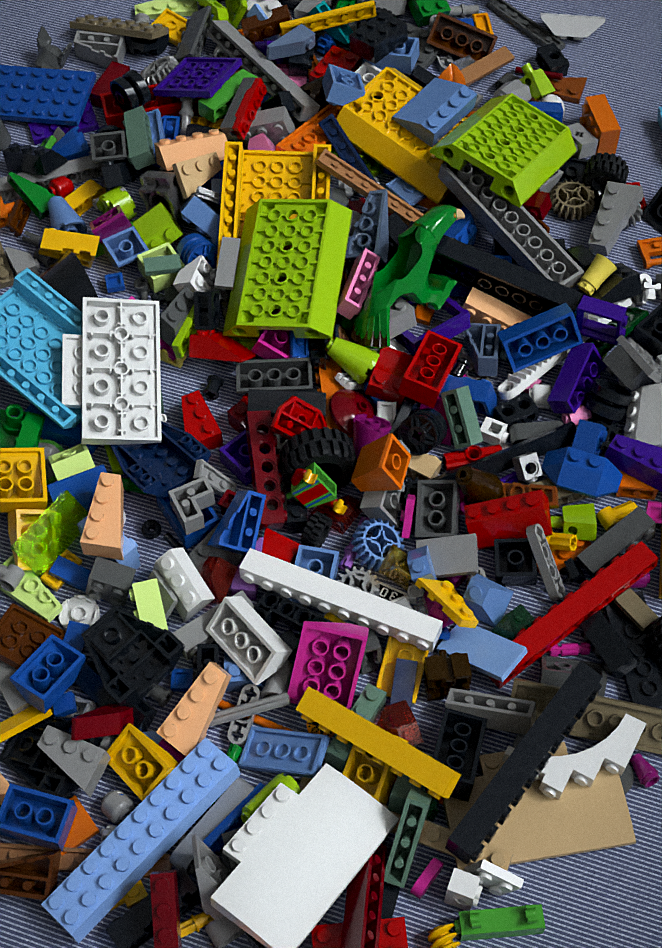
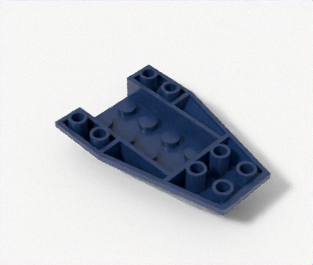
(162, 465)

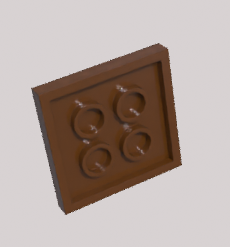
(23, 634)

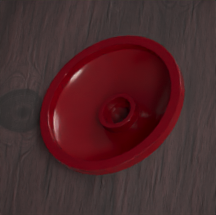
(345, 405)

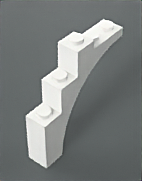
(583, 766)

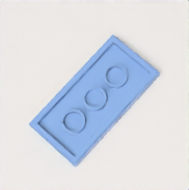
(485, 650)

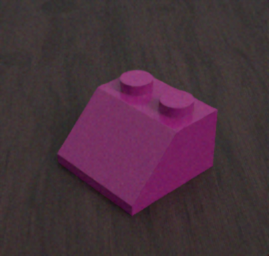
(110, 223)

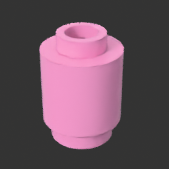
(581, 413)

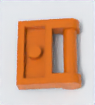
(650, 248)

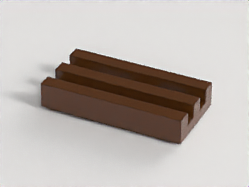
(16, 215)

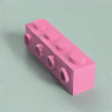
(357, 284)

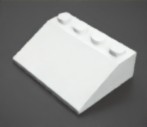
(645, 415)

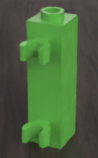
(500, 922)

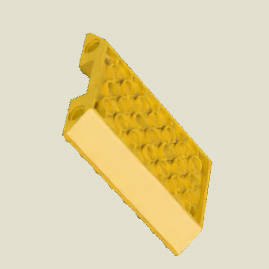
(374, 132)

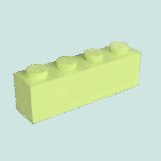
(148, 603)

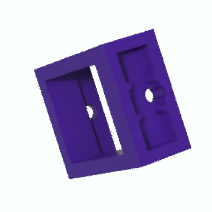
(602, 309)

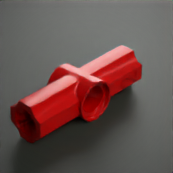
(460, 458)

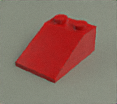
(215, 346)
(388, 375)

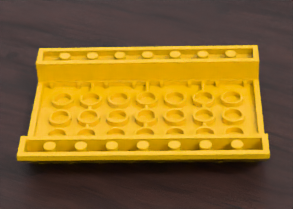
(266, 175)

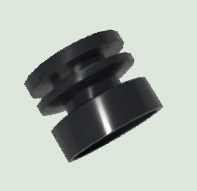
(432, 429)

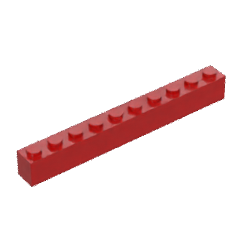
(582, 604)

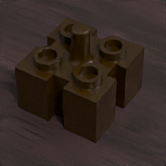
(446, 673)

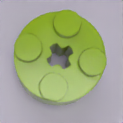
(113, 198)

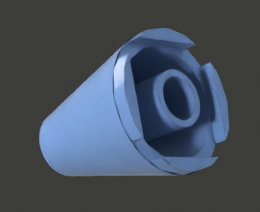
(64, 216)

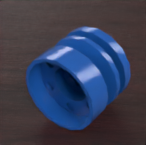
(195, 245)

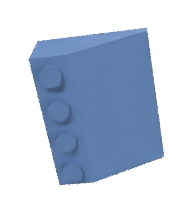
(436, 110)

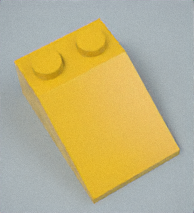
(18, 522)
(140, 761)

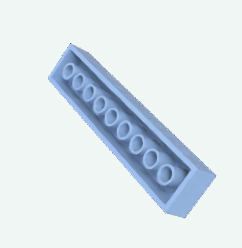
(141, 840)

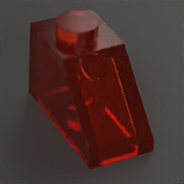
(218, 577)

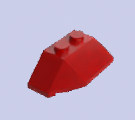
(295, 417)

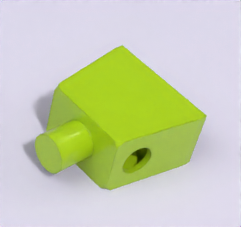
(537, 82)
(577, 520)

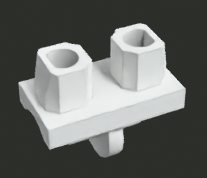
(648, 290)

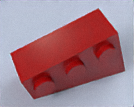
(200, 421)

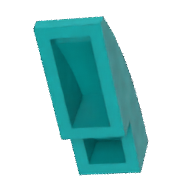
(340, 32)

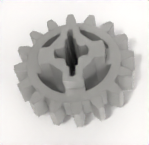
(361, 580)

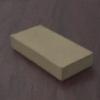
(636, 609)

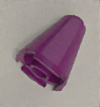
(368, 430)

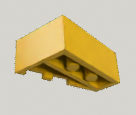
(57, 242)

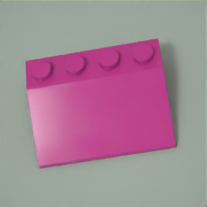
(328, 660)

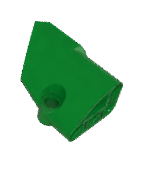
(22, 430)

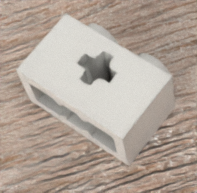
(463, 890)

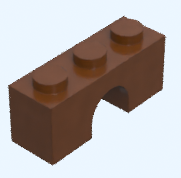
(257, 30)

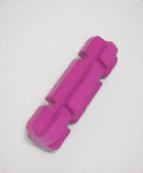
(570, 649)

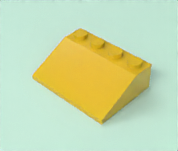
(22, 479)

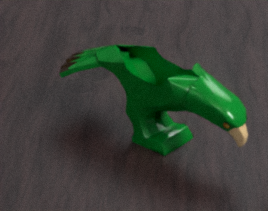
(407, 277)

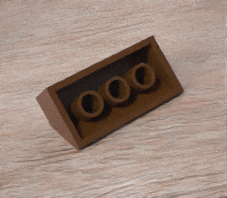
(460, 38)

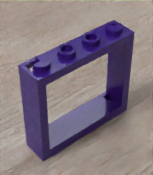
(448, 329)

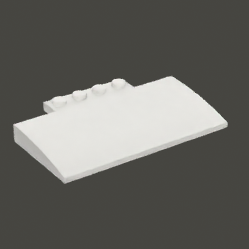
(115, 371)
(299, 857)

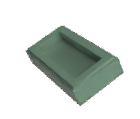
(162, 264)

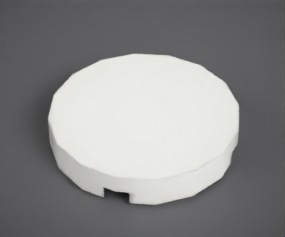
(79, 609)

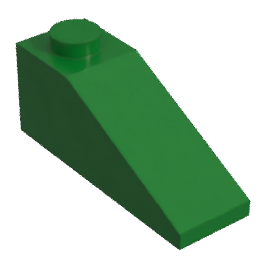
(32, 194)

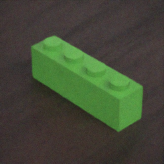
(218, 105)

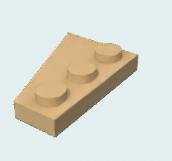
(196, 172)

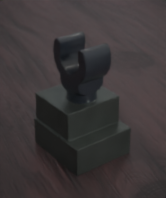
(170, 293)

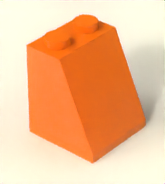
(381, 465)

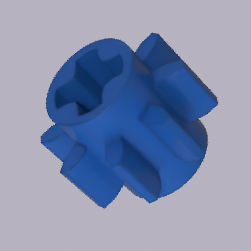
(325, 43)

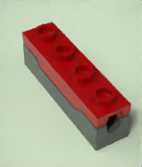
(243, 108)

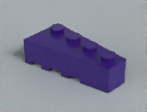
(576, 378)
(637, 459)

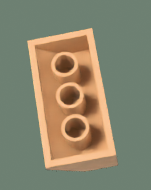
(185, 148)

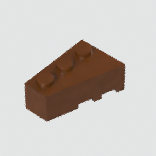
(30, 875)

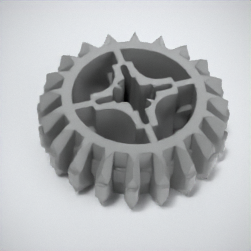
(158, 70)

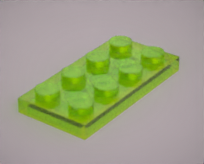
(50, 533)

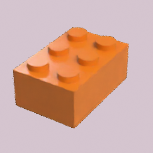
(601, 123)

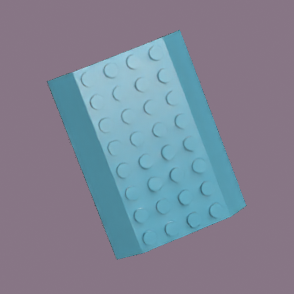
(31, 344)

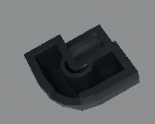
(141, 45)

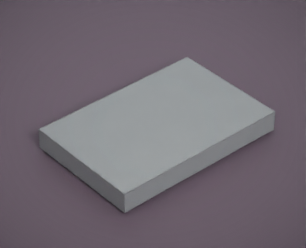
(452, 554)

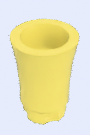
(596, 274)

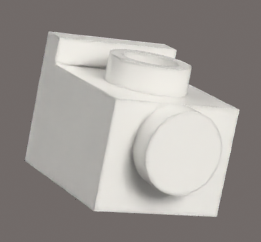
(494, 431)

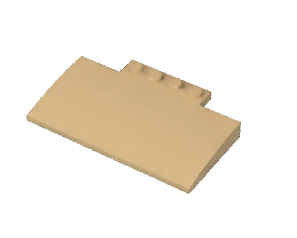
(553, 827)

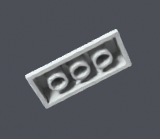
(248, 639)

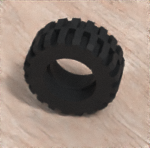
(326, 447)

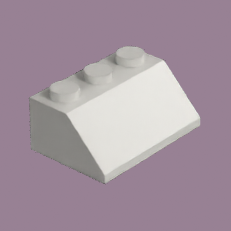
(184, 581)

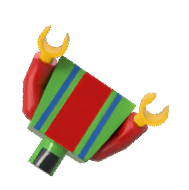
(315, 488)

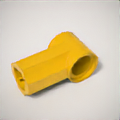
(611, 516)
(562, 541)

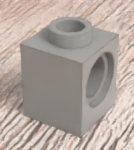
(520, 463)

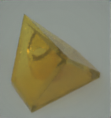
(396, 567)

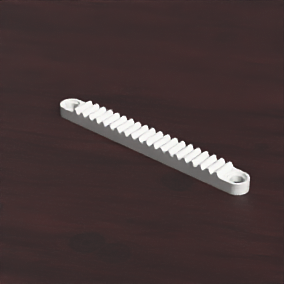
(524, 378)

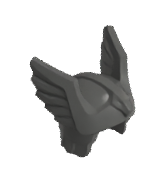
(50, 55)

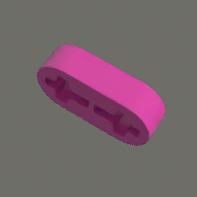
(427, 878)

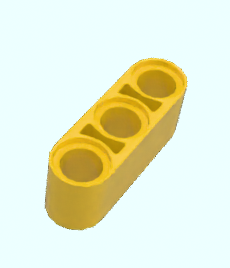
(82, 197)

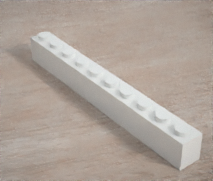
(341, 600)

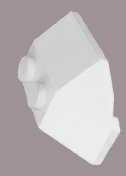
(572, 25)

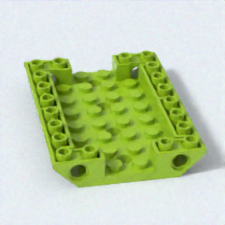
(511, 144)
(311, 266)

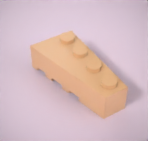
(490, 310)
(105, 521)
(193, 714)

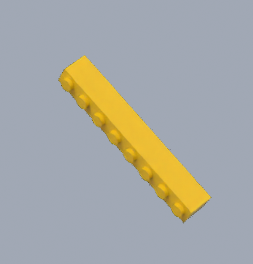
(379, 743)

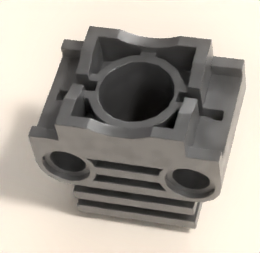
(164, 188)

